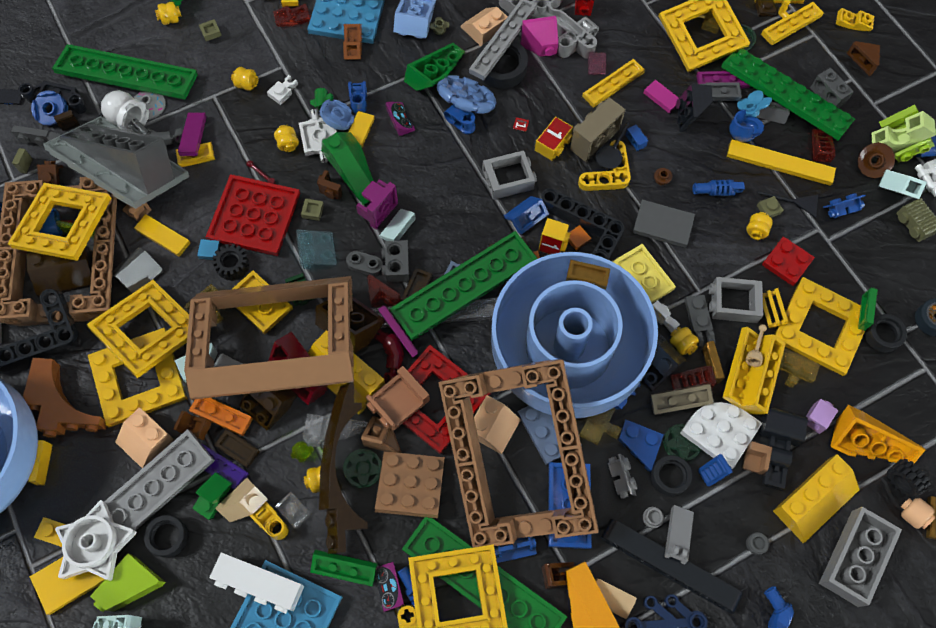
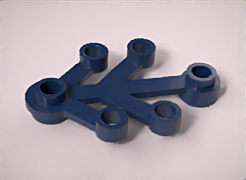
(669, 620)

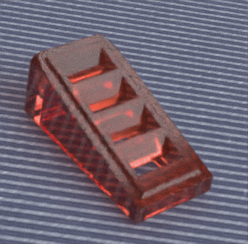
(818, 154)
(706, 370)

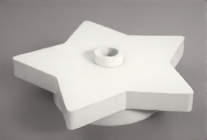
(92, 543)

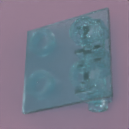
(315, 248)

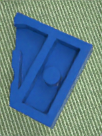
(641, 442)

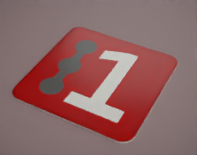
(521, 124)

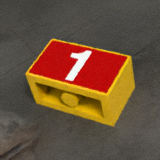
(554, 138)
(554, 237)

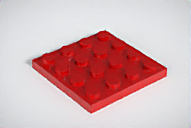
(253, 215)

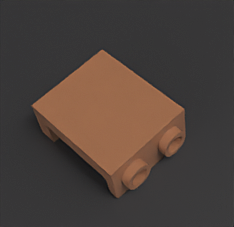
(398, 399)

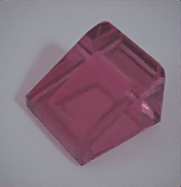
(597, 63)

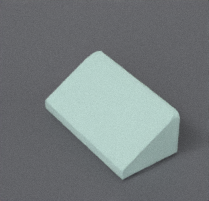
(398, 225)

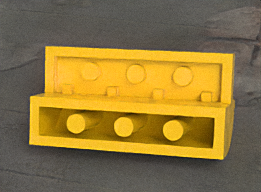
(753, 386)

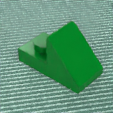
(211, 495)

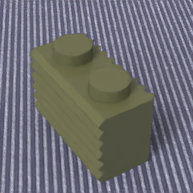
(918, 219)

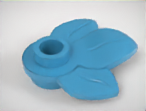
(754, 103)

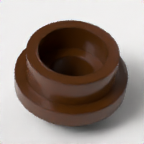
(660, 179)

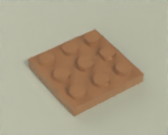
(410, 485)

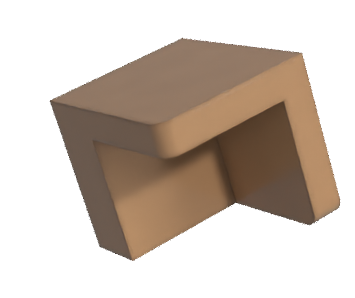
(138, 213)
(757, 458)

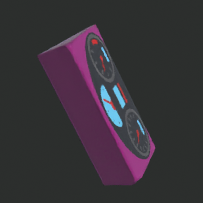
(399, 117)
(389, 587)

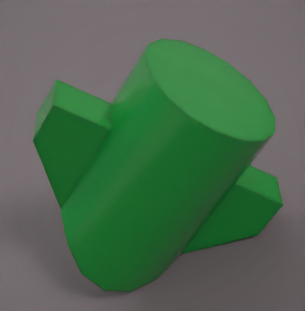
(321, 96)

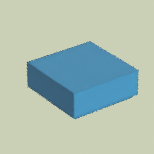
(207, 249)

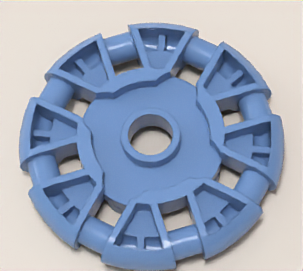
(466, 94)

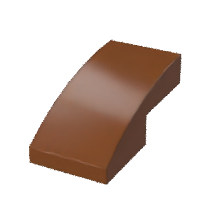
(352, 41)

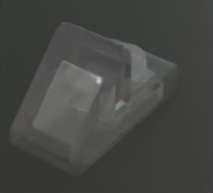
(294, 510)

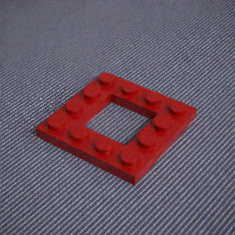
(427, 363)

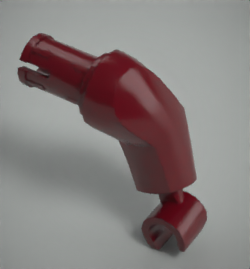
(394, 351)

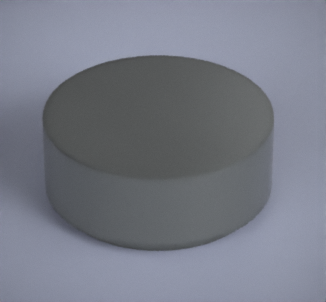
(757, 543)

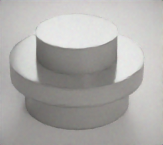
(653, 517)

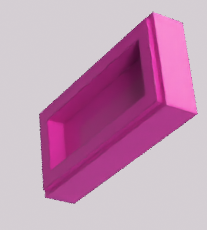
(661, 96)

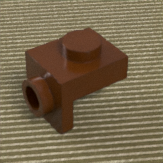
(49, 172)
(329, 188)
(196, 425)

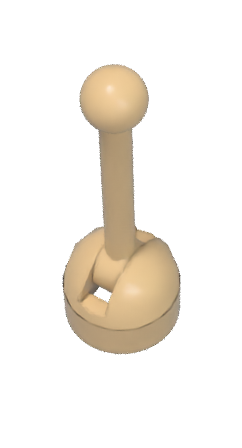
(755, 357)

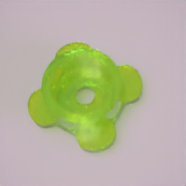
(301, 451)

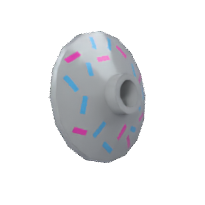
(154, 103)

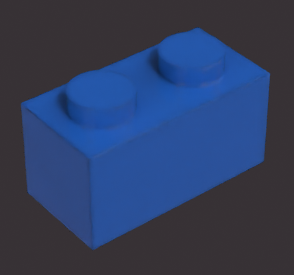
(636, 137)

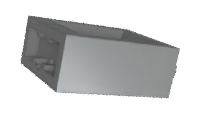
(499, 191)
(755, 310)

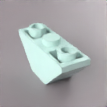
(118, 621)

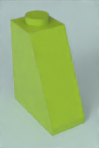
(129, 582)

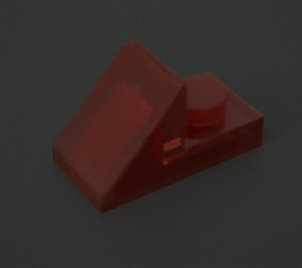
(378, 289)

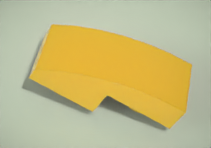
(861, 21)

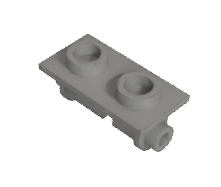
(626, 483)

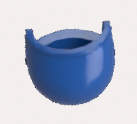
(744, 127)

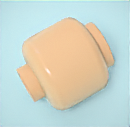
(917, 513)

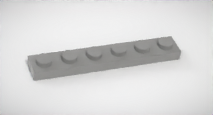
(502, 39)

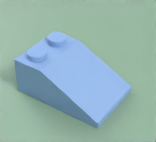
(414, 17)

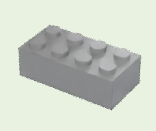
(860, 557)

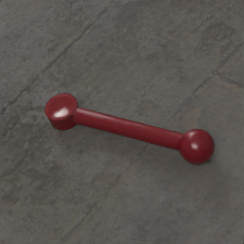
(251, 164)

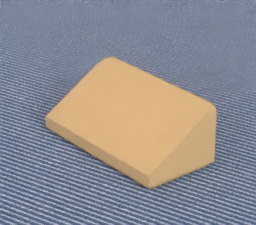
(617, 600)

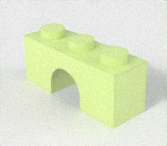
(918, 128)

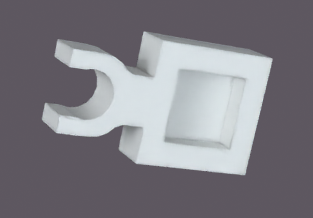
(282, 91)
(663, 316)

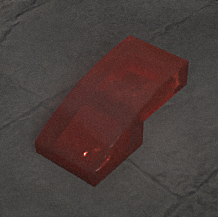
(291, 17)

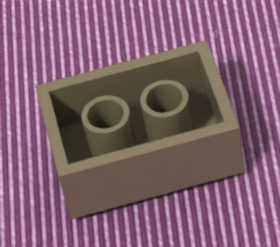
(597, 129)

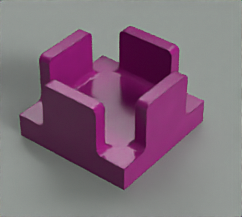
(382, 199)

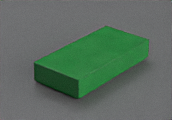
(867, 309)

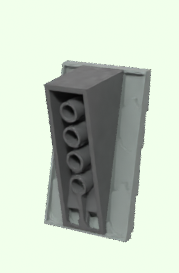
(120, 161)

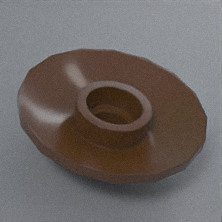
(885, 160)

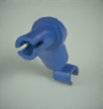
(782, 612)

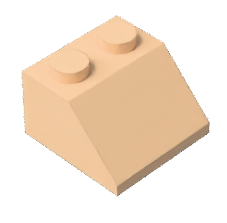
(484, 24)
(495, 424)
(142, 438)

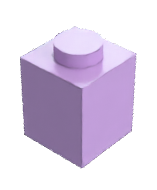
(821, 415)

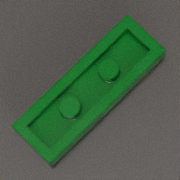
(343, 568)

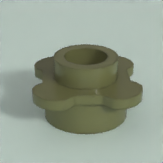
(439, 26)

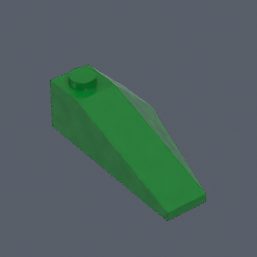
(433, 67)
(349, 161)

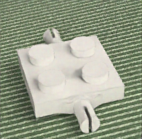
(313, 134)

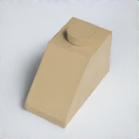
(241, 501)

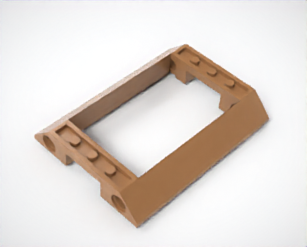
(26, 312)
(211, 381)
(469, 463)

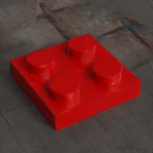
(788, 261)

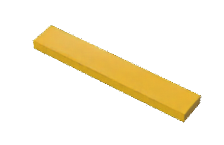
(781, 162)

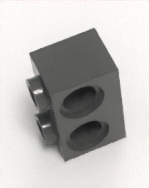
(832, 88)
(398, 261)

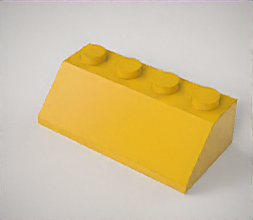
(365, 378)
(818, 498)

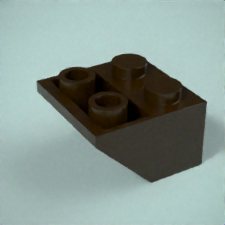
(267, 406)

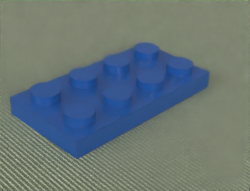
(559, 499)

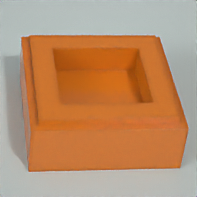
(578, 238)

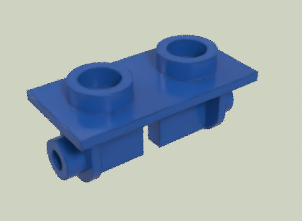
(852, 202)
(521, 548)

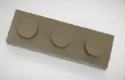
(681, 399)

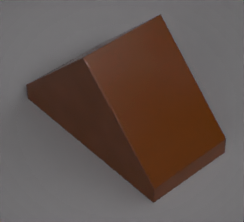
(865, 55)
(555, 574)

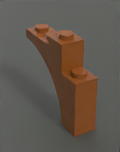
(46, 397)

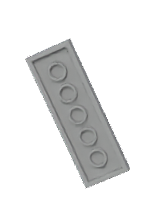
(159, 481)

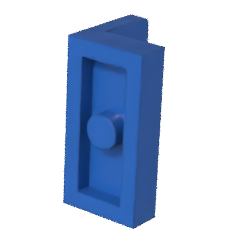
(527, 214)

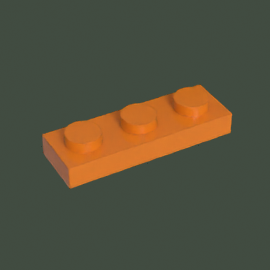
(221, 415)

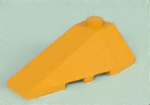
(865, 436)
(587, 601)

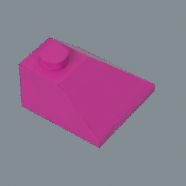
(540, 35)

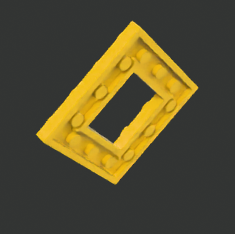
(694, 57)
(70, 247)
(837, 358)
(140, 361)
(113, 405)
(476, 559)

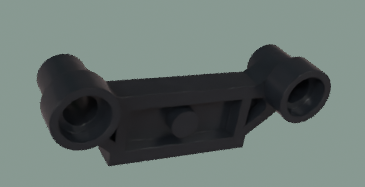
(69, 93)

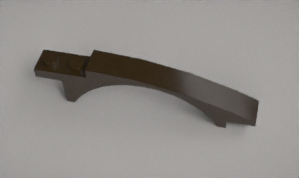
(339, 514)

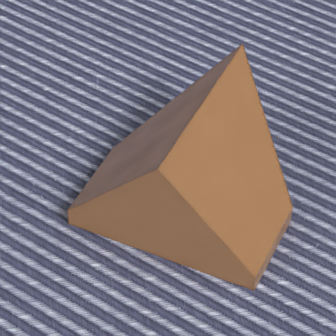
(379, 437)

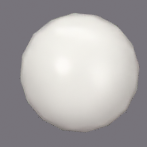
(121, 108)

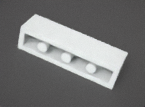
(257, 582)

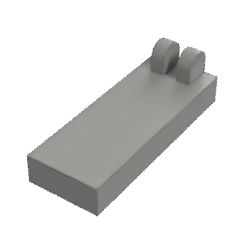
(679, 534)

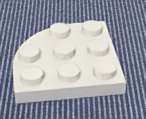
(721, 430)

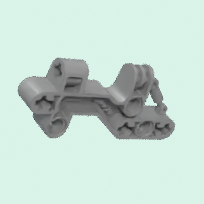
(572, 34)

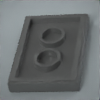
(664, 223)

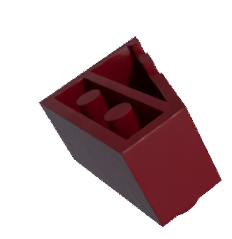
(289, 348)

